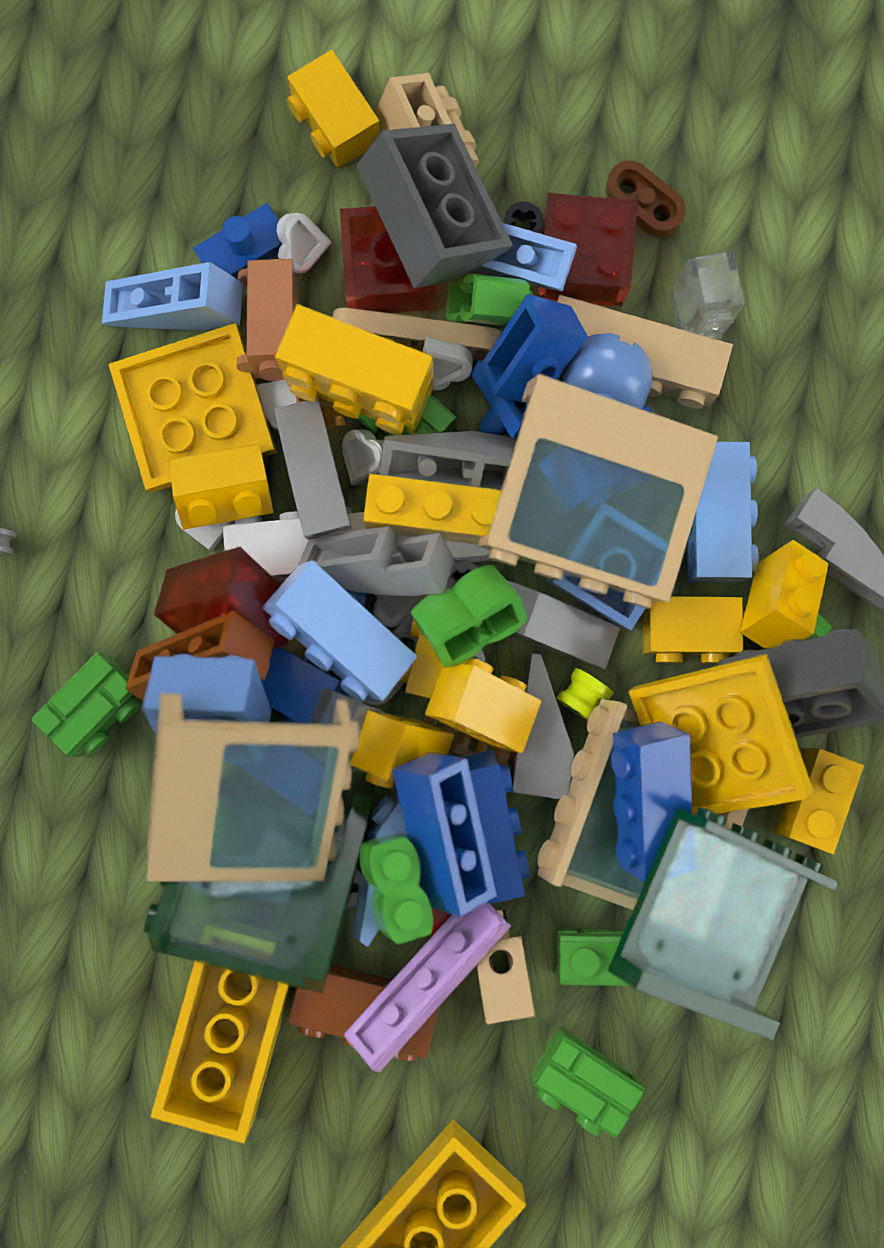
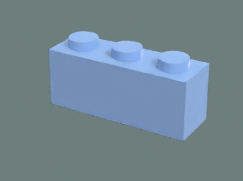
(721, 530)
(338, 633)

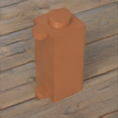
(270, 305)

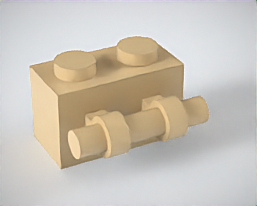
(416, 102)

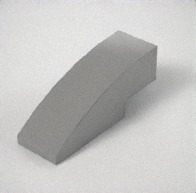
(312, 469)
(843, 544)
(381, 563)

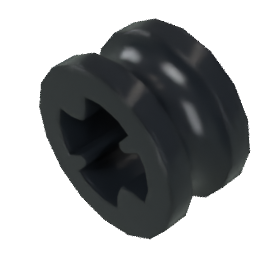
(524, 211)

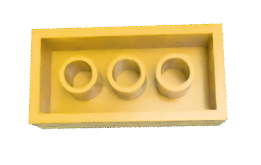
(220, 1052)
(445, 1200)

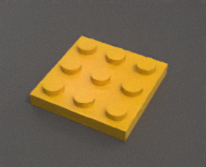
(189, 402)
(738, 734)

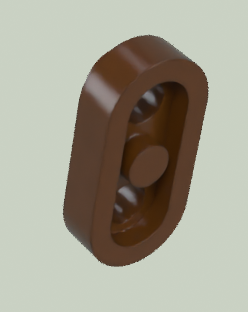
(652, 197)

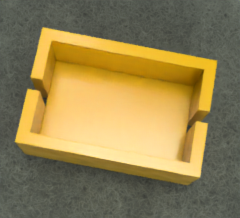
(355, 371)

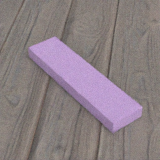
(424, 984)

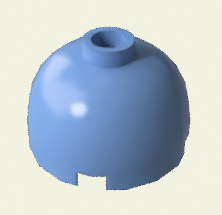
(611, 370)

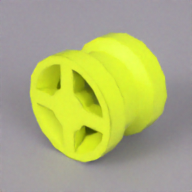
(583, 694)

